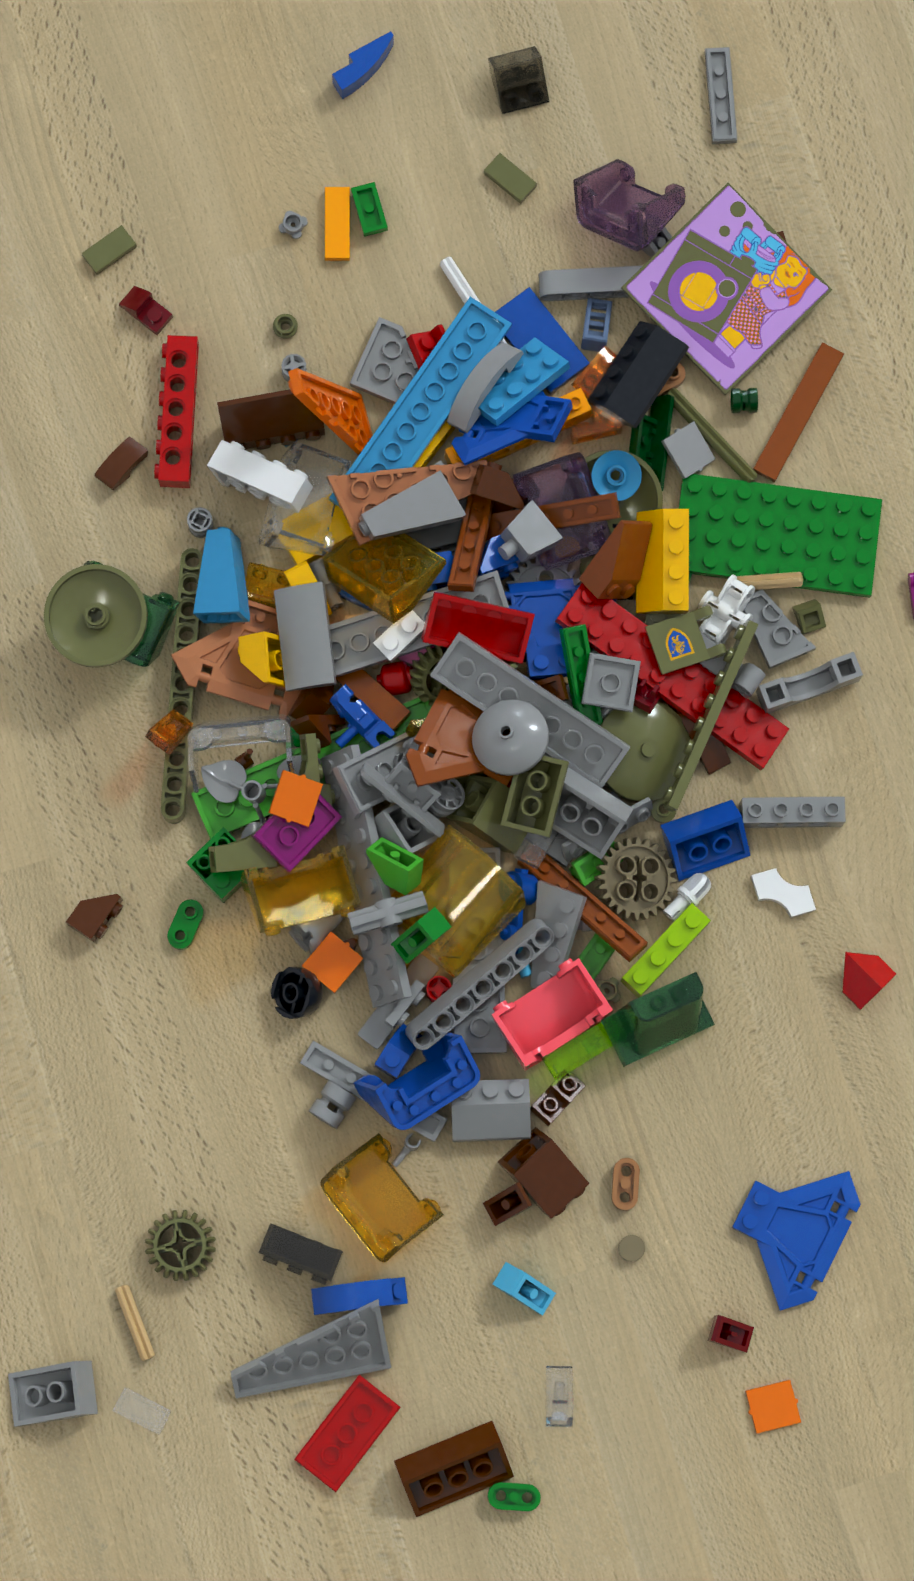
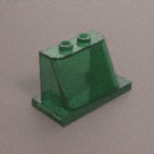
(658, 1019)

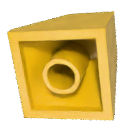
(262, 656)

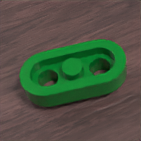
(186, 924)
(513, 1497)

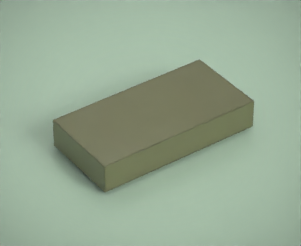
(510, 178)
(109, 250)

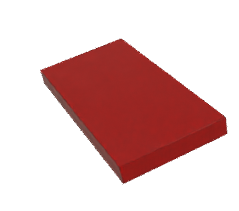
(347, 1433)

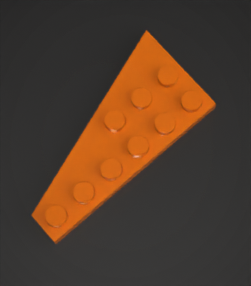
(335, 406)

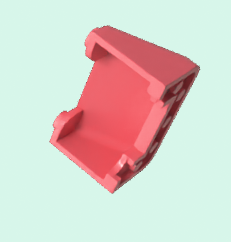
(551, 1013)

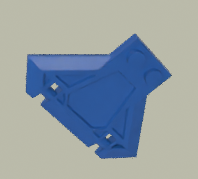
(536, 420)
(546, 601)
(798, 1232)

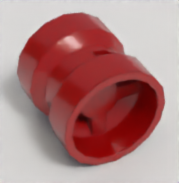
(437, 985)

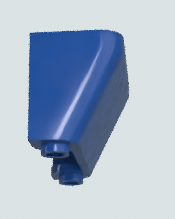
(426, 1088)

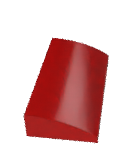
(491, 626)

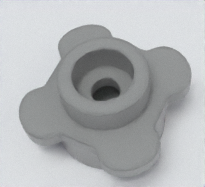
(291, 217)

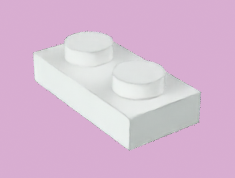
(400, 635)

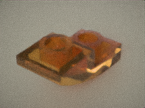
(594, 372)

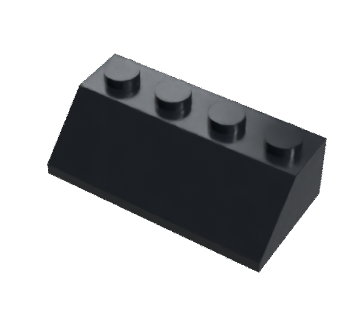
(638, 373)

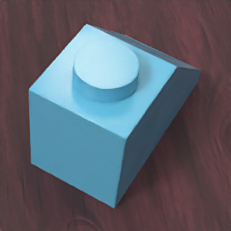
(524, 1288)

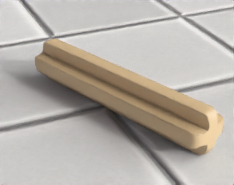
(772, 581)
(135, 1322)

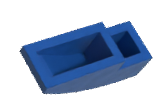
(362, 65)

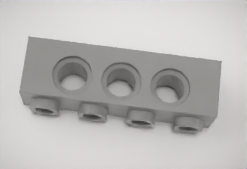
(792, 812)

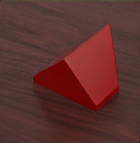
(864, 977)

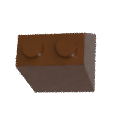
(544, 1173)

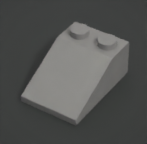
(53, 1393)

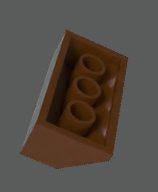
(454, 1468)

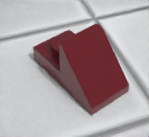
(145, 309)

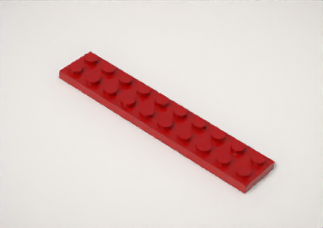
(620, 634)

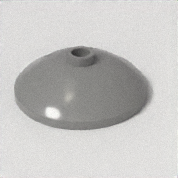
(520, 748)

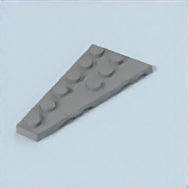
(334, 1351)

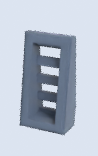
(592, 339)

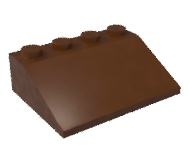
(268, 420)

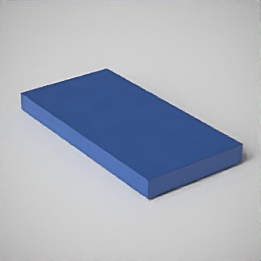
(533, 320)

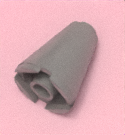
(311, 934)

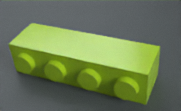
(665, 950)

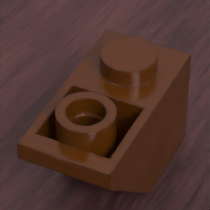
(93, 914)

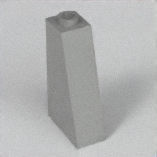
(414, 509)

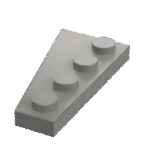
(561, 913)

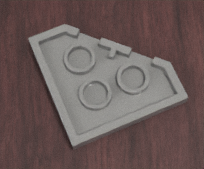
(385, 363)

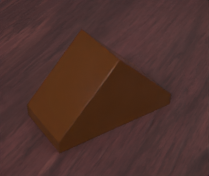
(312, 702)

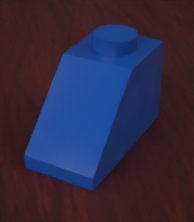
(396, 1053)

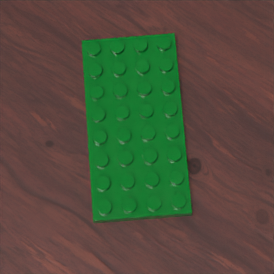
(781, 530)

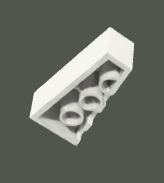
(259, 476)

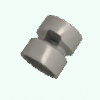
(337, 1096)

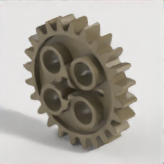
(613, 877)

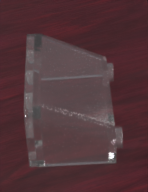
(310, 527)

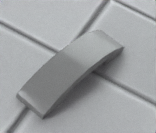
(479, 384)

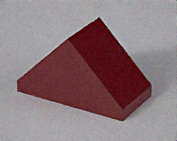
(730, 1333)

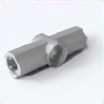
(387, 913)

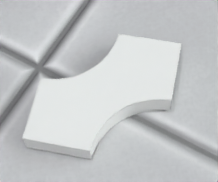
(795, 899)

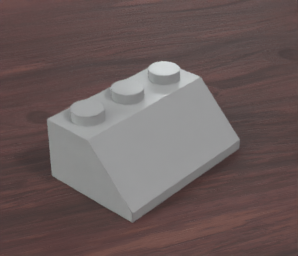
(589, 814)
(492, 1111)

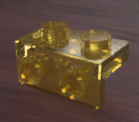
(262, 582)

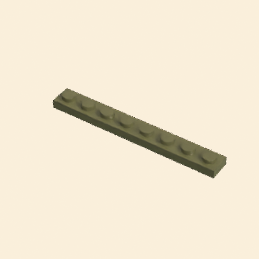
(705, 724)

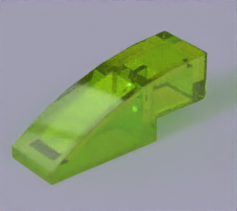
(578, 1051)

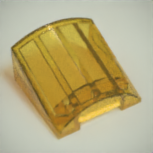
(471, 896)

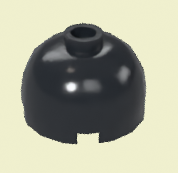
(296, 992)

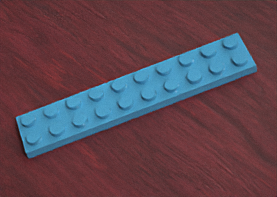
(432, 391)

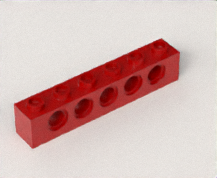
(177, 474)

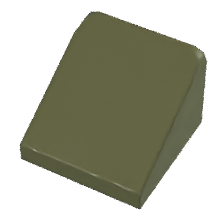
(809, 616)

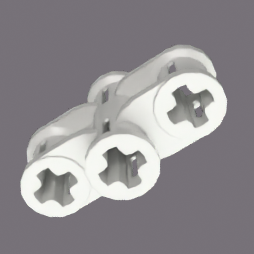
(729, 604)

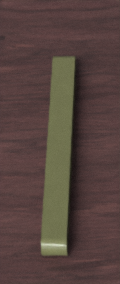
(177, 697)

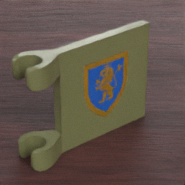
(680, 643)

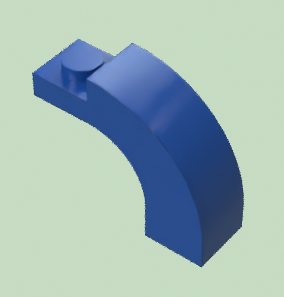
(358, 1294)

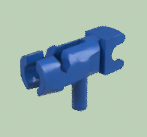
(360, 719)

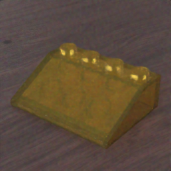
(384, 573)

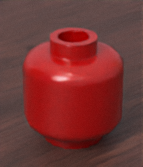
(395, 678)

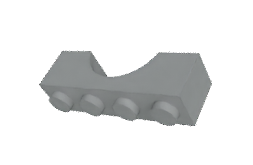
(805, 686)

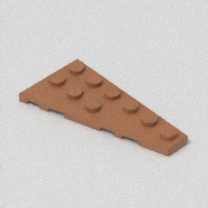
(363, 491)

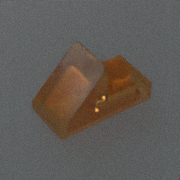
(602, 427)
(169, 731)

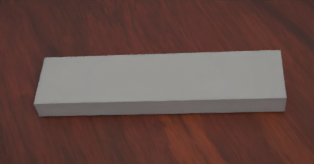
(720, 95)

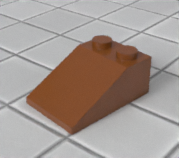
(619, 561)

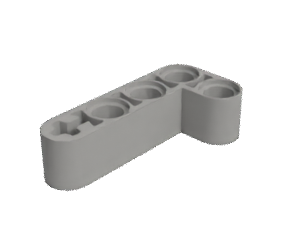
(748, 675)

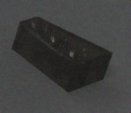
(300, 1254)

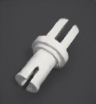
(690, 892)

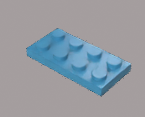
(530, 376)

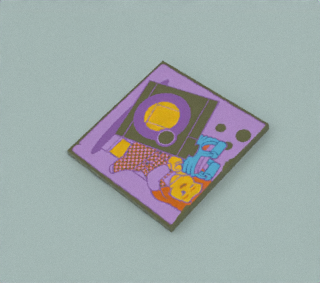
(726, 288)

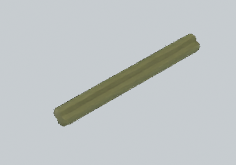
(712, 437)

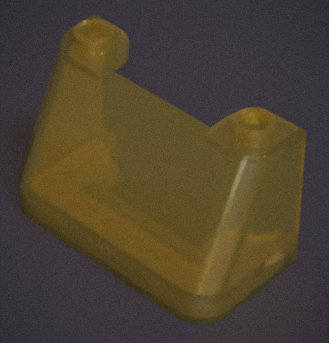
(305, 894)
(378, 1200)

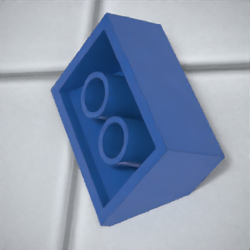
(706, 839)

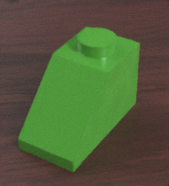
(396, 865)

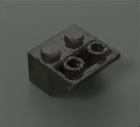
(519, 79)

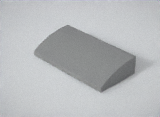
(305, 636)

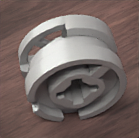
(449, 800)

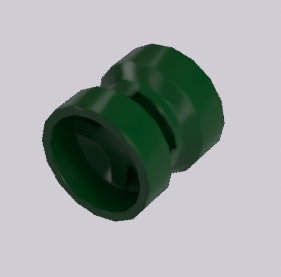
(744, 400)

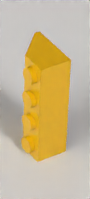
(666, 564)

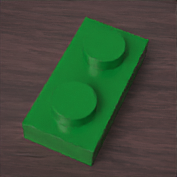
(369, 209)

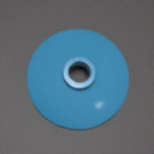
(629, 472)

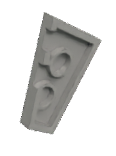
(775, 634)

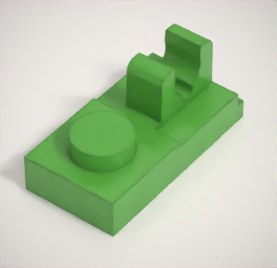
(585, 867)

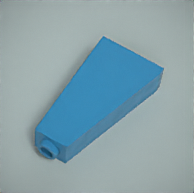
(222, 582)

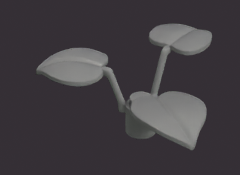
(229, 777)

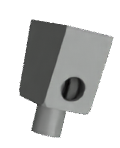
(528, 535)

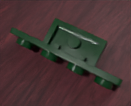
(647, 437)

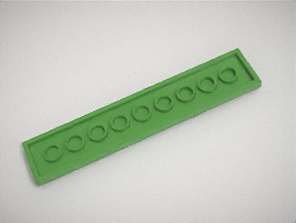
(241, 812)

